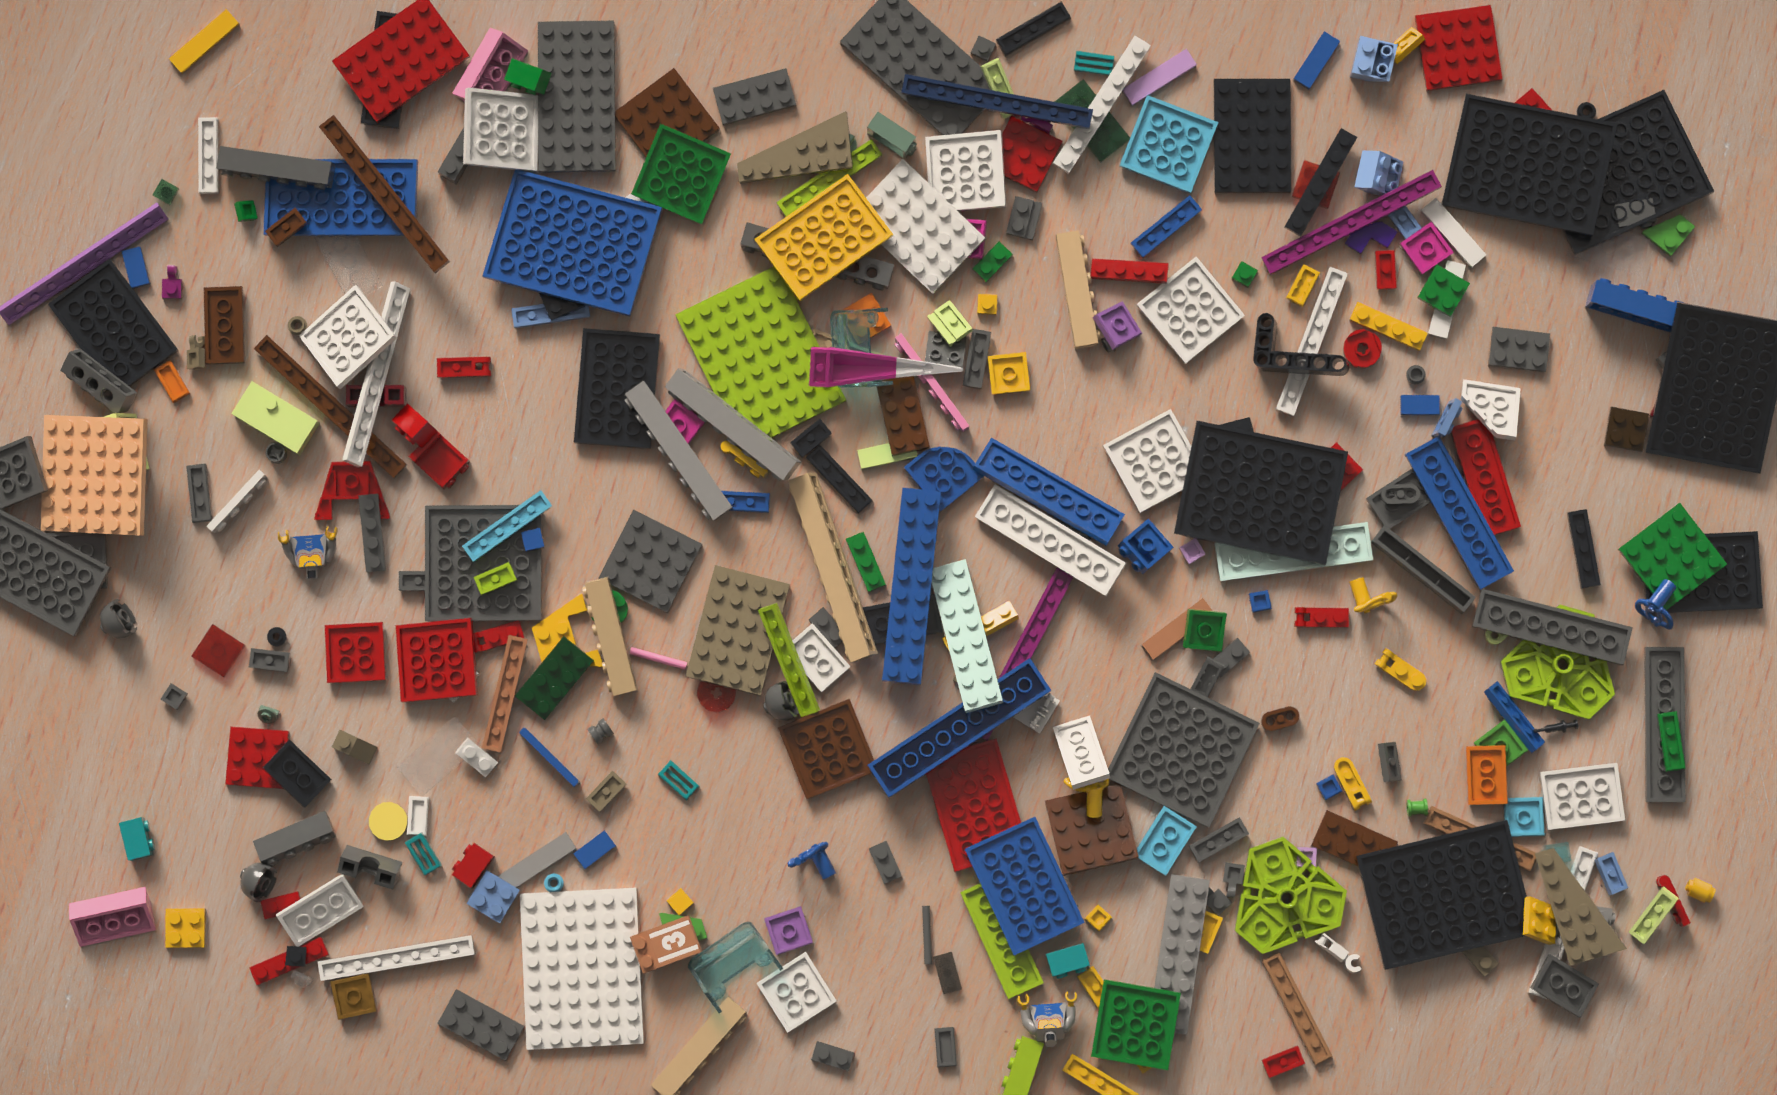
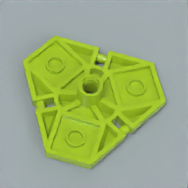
(1534, 673)
(1265, 918)

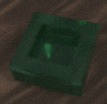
(165, 192)

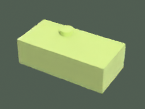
(275, 418)

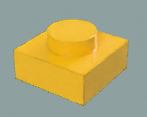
(987, 304)

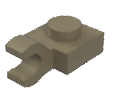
(196, 354)

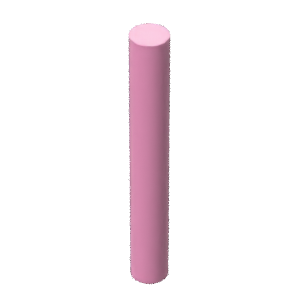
(658, 658)

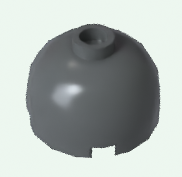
(117, 620)
(780, 702)
(257, 881)

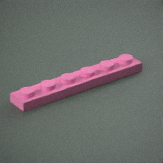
(935, 389)

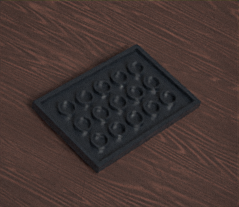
(1252, 136)
(113, 324)
(608, 369)
(1733, 586)

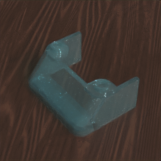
(852, 332)
(728, 958)

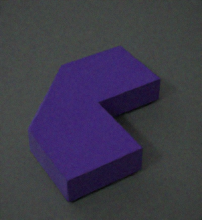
(1377, 231)

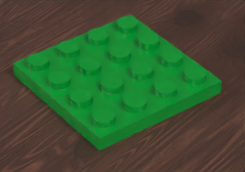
(680, 174)
(1672, 551)
(1136, 1024)

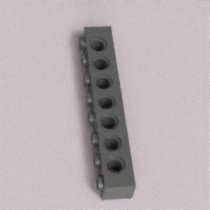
(860, 277)

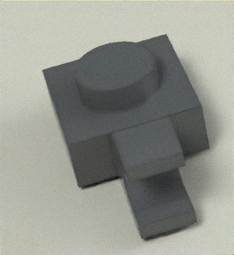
(1233, 875)
(1217, 901)

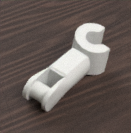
(1339, 953)

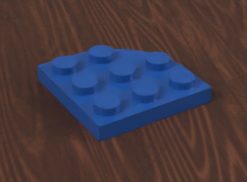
(944, 471)

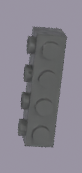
(295, 839)

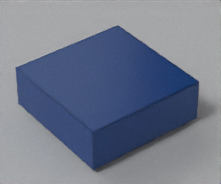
(532, 539)
(1260, 601)
(1329, 787)

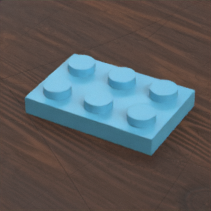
(1165, 840)

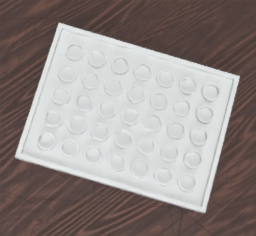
(581, 968)

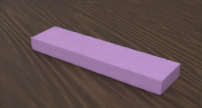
(1159, 77)

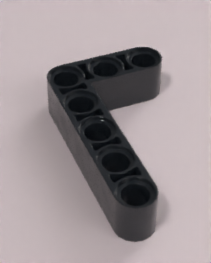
(1292, 357)

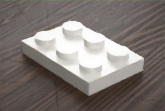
(819, 658)

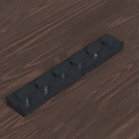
(1320, 182)

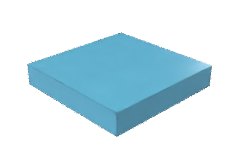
(1525, 816)

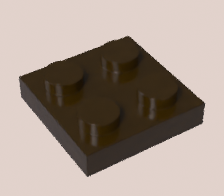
(1626, 429)

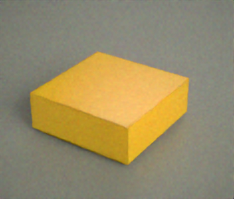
(680, 901)
(1098, 917)

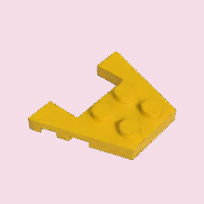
(555, 626)

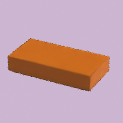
(172, 381)

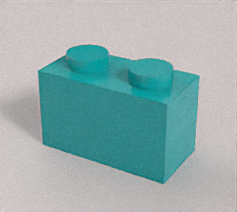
(136, 838)
(1068, 960)

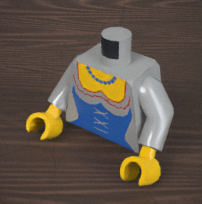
(310, 551)
(1048, 1021)

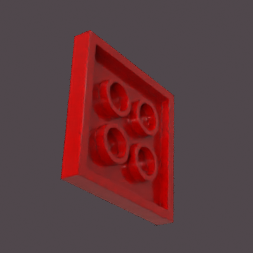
(1027, 153)
(355, 652)
(249, 752)

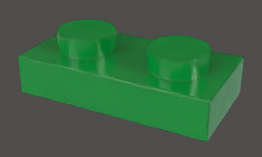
(992, 261)

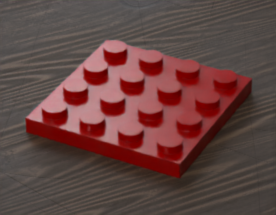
(1459, 48)
(436, 660)

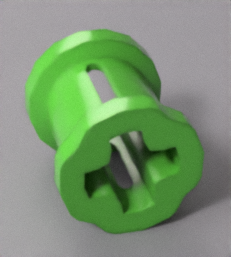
(1417, 807)

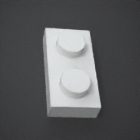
(476, 757)

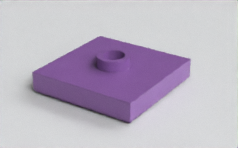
(1117, 325)
(788, 930)

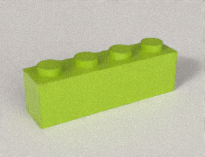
(1022, 1066)

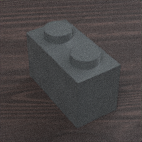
(1635, 217)

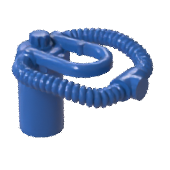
(1656, 604)
(819, 857)

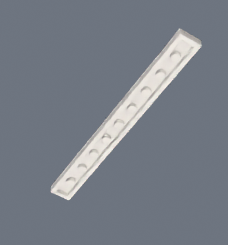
(375, 379)

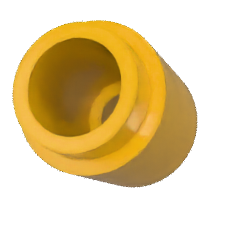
(1700, 890)

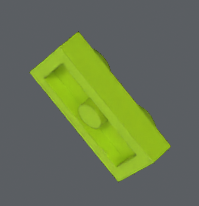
(495, 578)

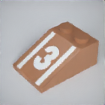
(666, 944)

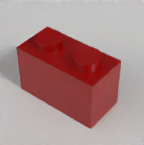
(414, 425)
(472, 865)

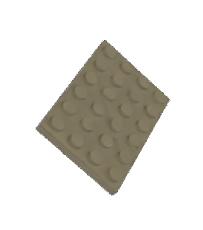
(731, 637)

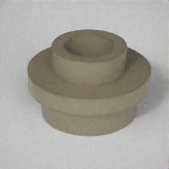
(297, 319)

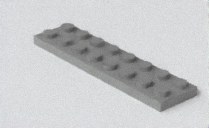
(1182, 941)

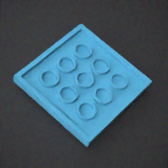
(1168, 144)

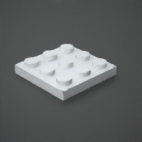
(796, 992)

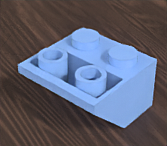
(1373, 60)
(1378, 173)

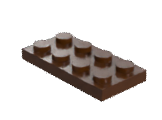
(224, 325)
(903, 416)
(1348, 839)

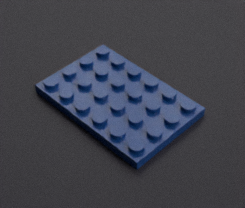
(1024, 885)

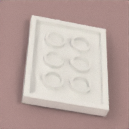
(1582, 796)

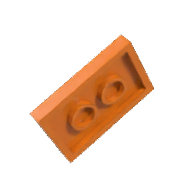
(1487, 775)

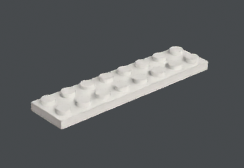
(1050, 540)

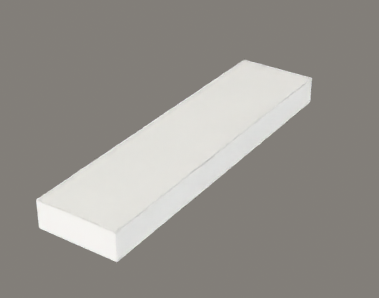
(208, 155)
(1453, 232)
(1440, 322)

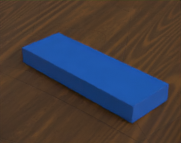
(1316, 60)
(748, 501)

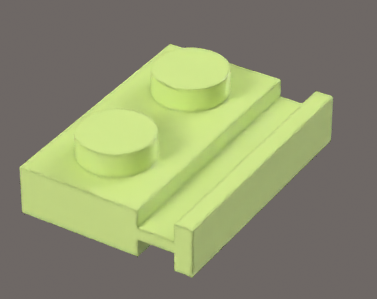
(949, 323)

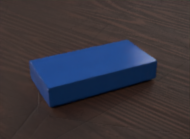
(135, 267)
(1419, 404)
(594, 849)

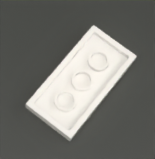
(1081, 752)
(319, 910)

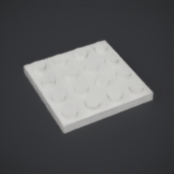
(500, 129)
(968, 169)
(1190, 310)
(348, 336)
(1151, 460)

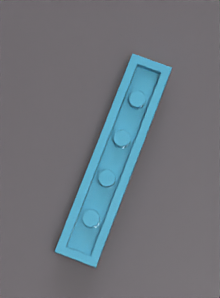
(507, 526)

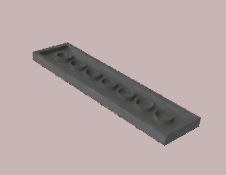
(1552, 627)
(1663, 694)

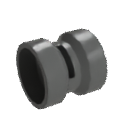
(276, 449)
(600, 731)

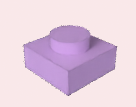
(1192, 551)
(1310, 853)

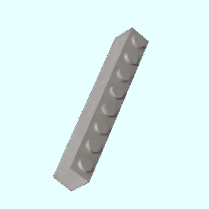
(732, 424)
(678, 450)

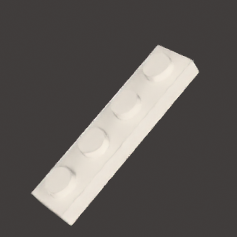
(233, 505)

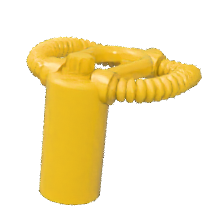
(1362, 597)
(1094, 796)

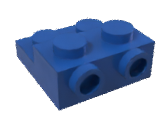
(1144, 546)

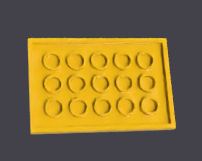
(823, 237)

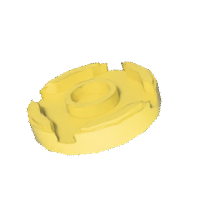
(388, 821)

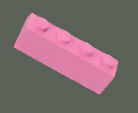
(490, 63)
(112, 916)

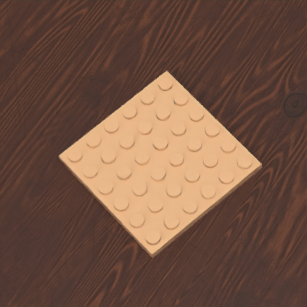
(94, 474)

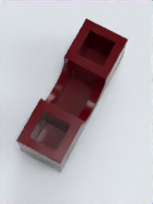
(391, 396)

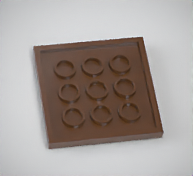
(668, 103)
(827, 748)
(1087, 841)

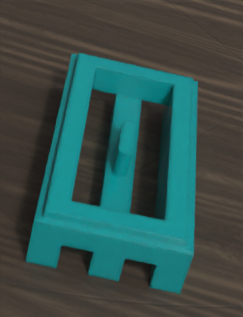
(1096, 63)
(666, 769)
(431, 867)

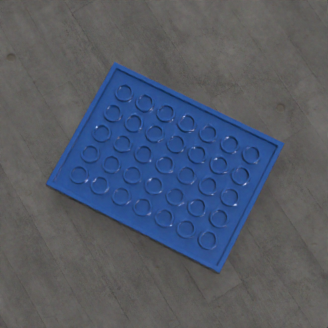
(572, 242)

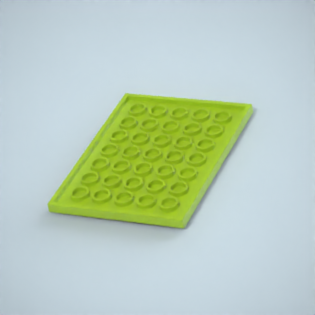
(758, 353)

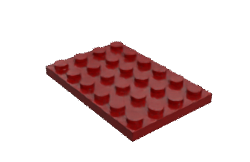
(400, 59)
(972, 799)

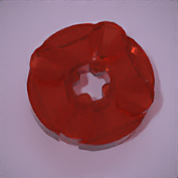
(715, 704)

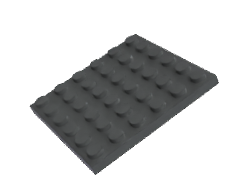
(451, 572)
(1182, 749)

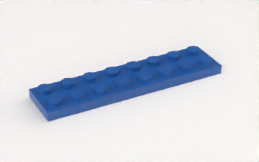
(1048, 491)
(1459, 512)

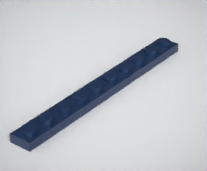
(997, 101)

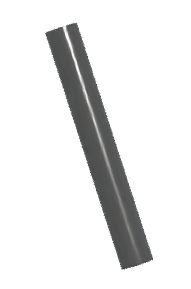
(927, 935)

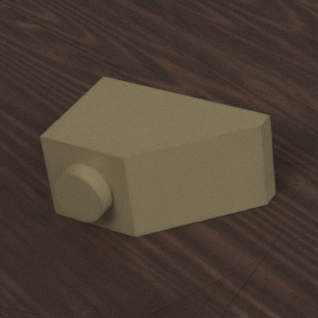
(354, 747)

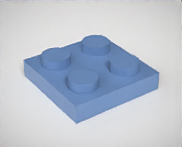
(1445, 424)
(493, 896)

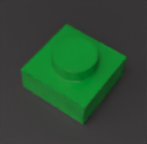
(245, 211)
(1244, 274)

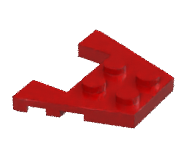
(348, 482)

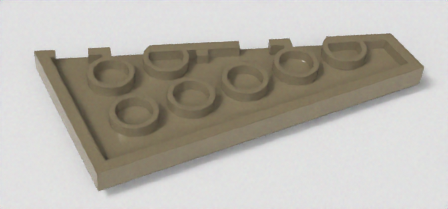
(809, 152)
(1579, 921)

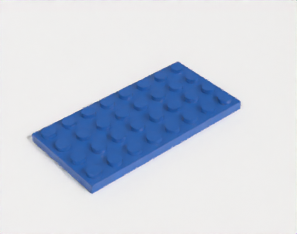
(348, 205)

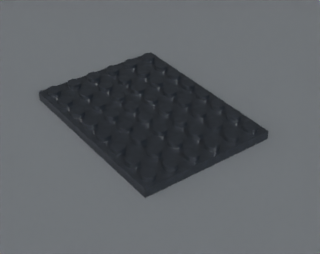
(1647, 161)
(1529, 164)
(1716, 389)
(1261, 492)
(1444, 894)

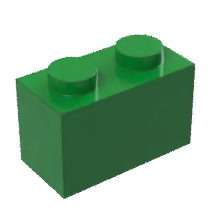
(527, 76)

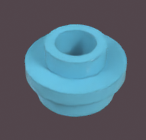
(549, 878)

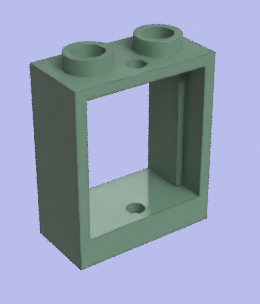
(892, 135)

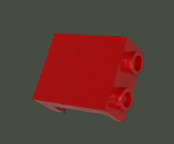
(440, 460)

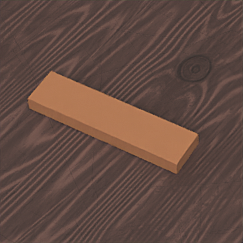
(1171, 633)

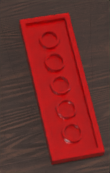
(1485, 475)

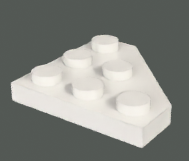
(1494, 406)

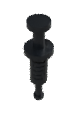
(1558, 727)

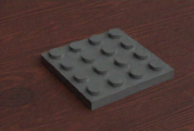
(650, 561)

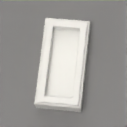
(417, 815)

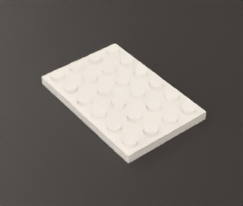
(926, 229)

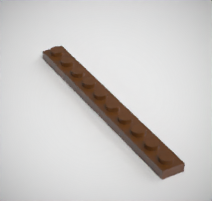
(384, 194)
(326, 402)

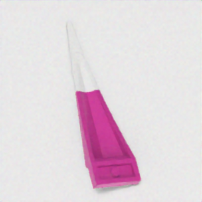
(842, 366)

